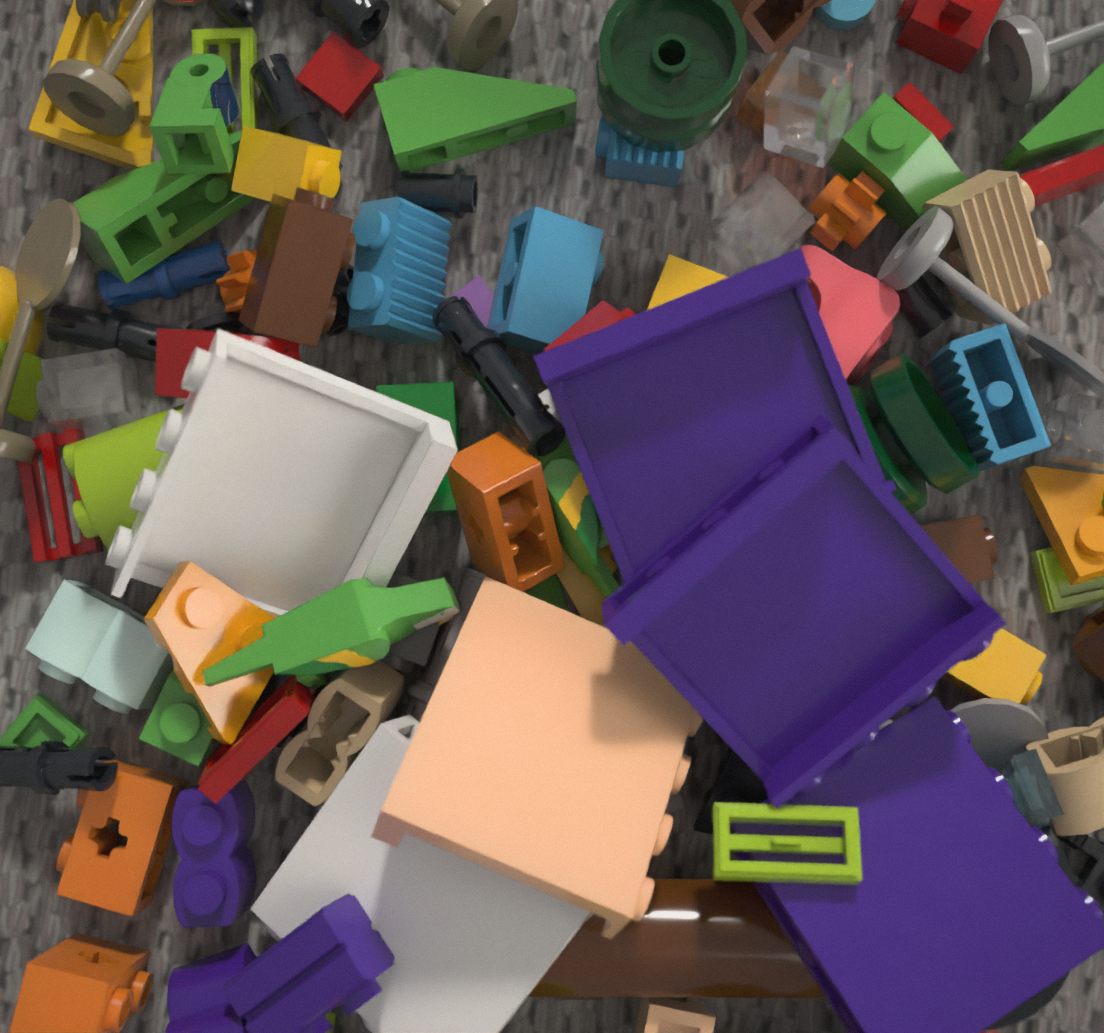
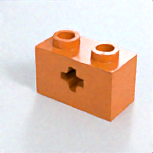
(505, 512)
(124, 875)
(82, 987)

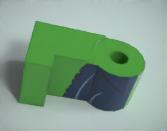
(196, 109)

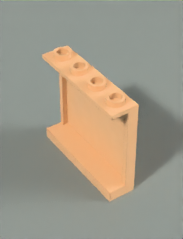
(546, 756)

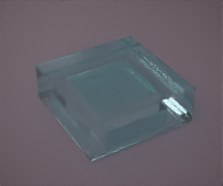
(1032, 789)

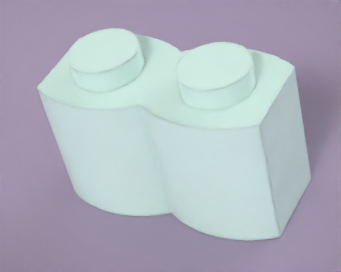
(103, 645)

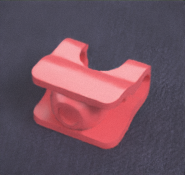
(853, 310)

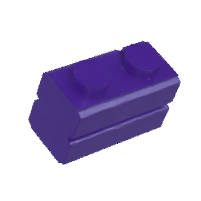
(312, 972)

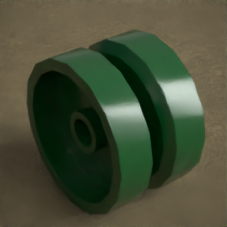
(669, 70)
(913, 433)

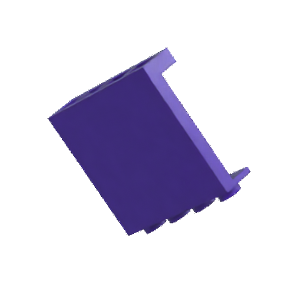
(696, 400)
(802, 612)
(955, 891)

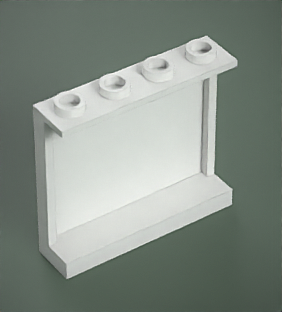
(280, 480)
(459, 932)

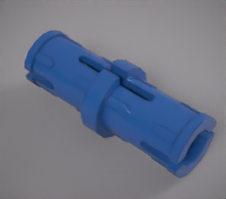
(168, 278)

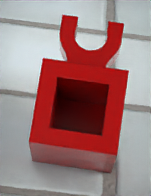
(946, 29)

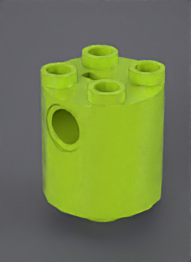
(108, 472)

